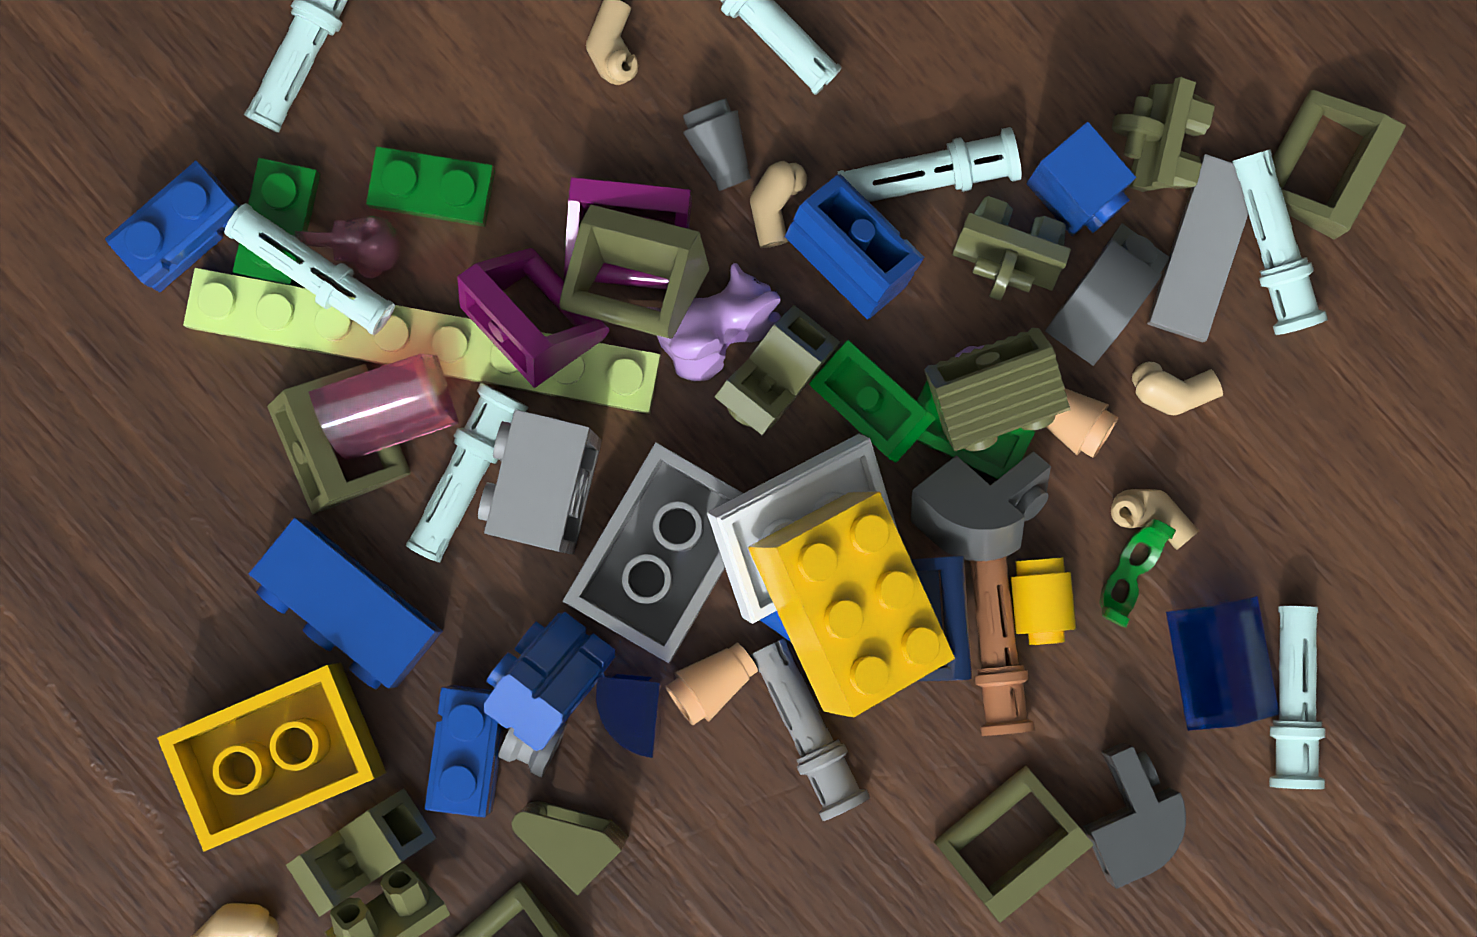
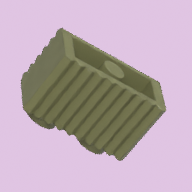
(997, 390)

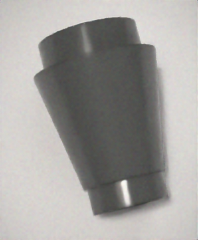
(718, 142)

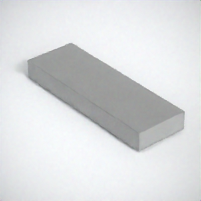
(1201, 253)

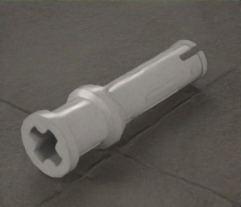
(819, 754)

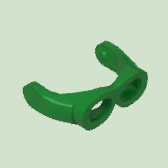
(1152, 535)

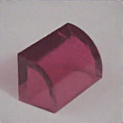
(385, 406)

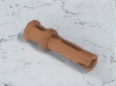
(1001, 674)

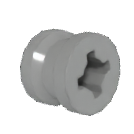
(539, 760)

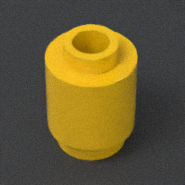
(1043, 600)

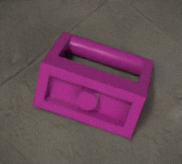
(629, 198)
(508, 327)

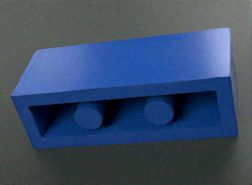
(343, 605)

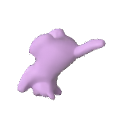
(712, 323)

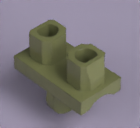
(1157, 135)
(1010, 254)
(402, 910)

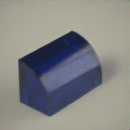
(1222, 664)
(631, 710)

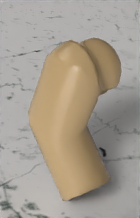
(606, 45)
(770, 196)
(1172, 394)
(1138, 506)
(239, 921)

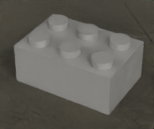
(540, 481)
(655, 555)

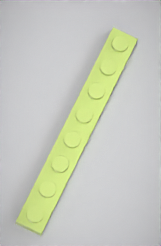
(293, 319)

